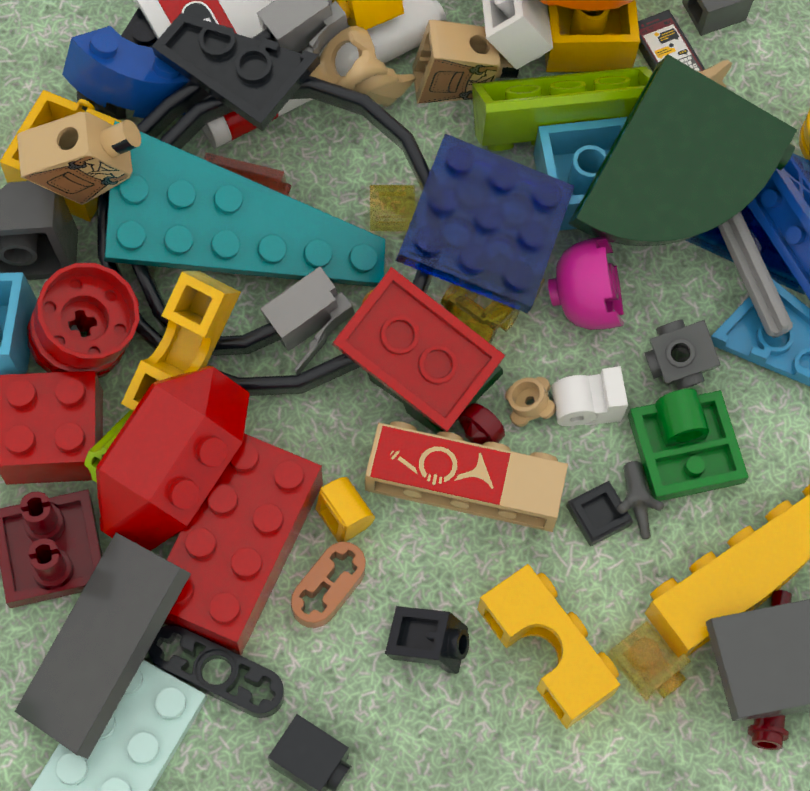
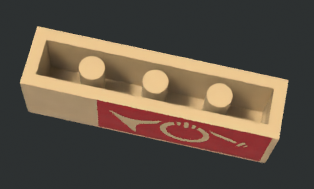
(466, 475)

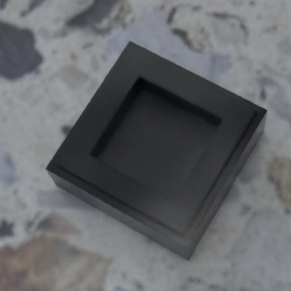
(598, 514)

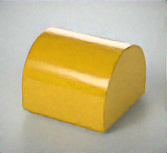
(343, 509)

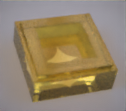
(391, 207)

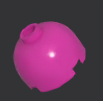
(588, 286)

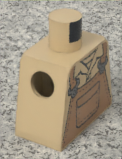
(453, 59)
(78, 155)

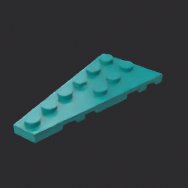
(213, 220)

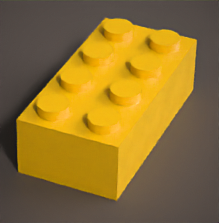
(593, 39)

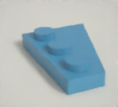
(746, 338)

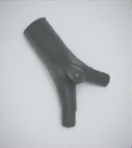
(638, 497)

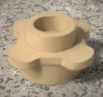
(528, 389)

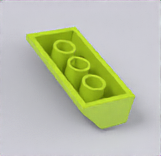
(514, 108)

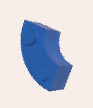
(119, 72)

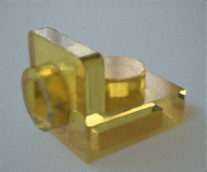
(649, 662)

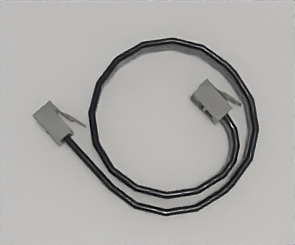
(313, 299)

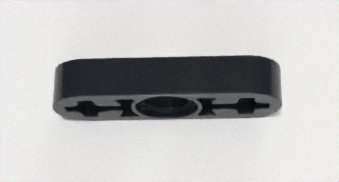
(244, 698)

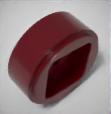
(481, 425)

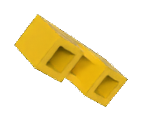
(195, 323)
(528, 607)

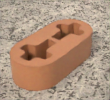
(320, 576)

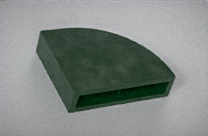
(682, 161)

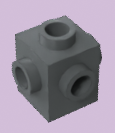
(694, 339)

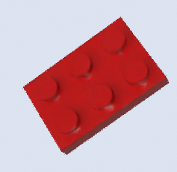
(418, 349)

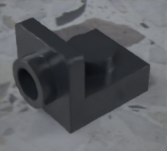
(428, 638)

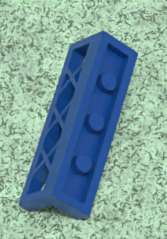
(785, 217)

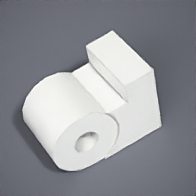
(590, 398)

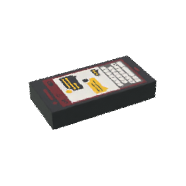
(663, 36)

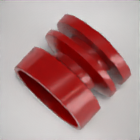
(94, 301)

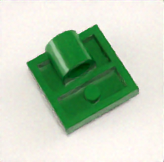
(687, 444)

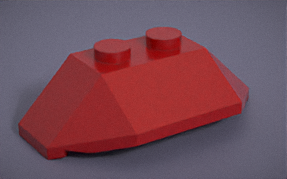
(170, 455)

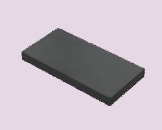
(102, 645)

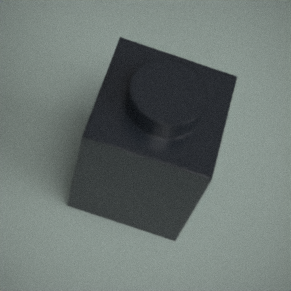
(310, 757)

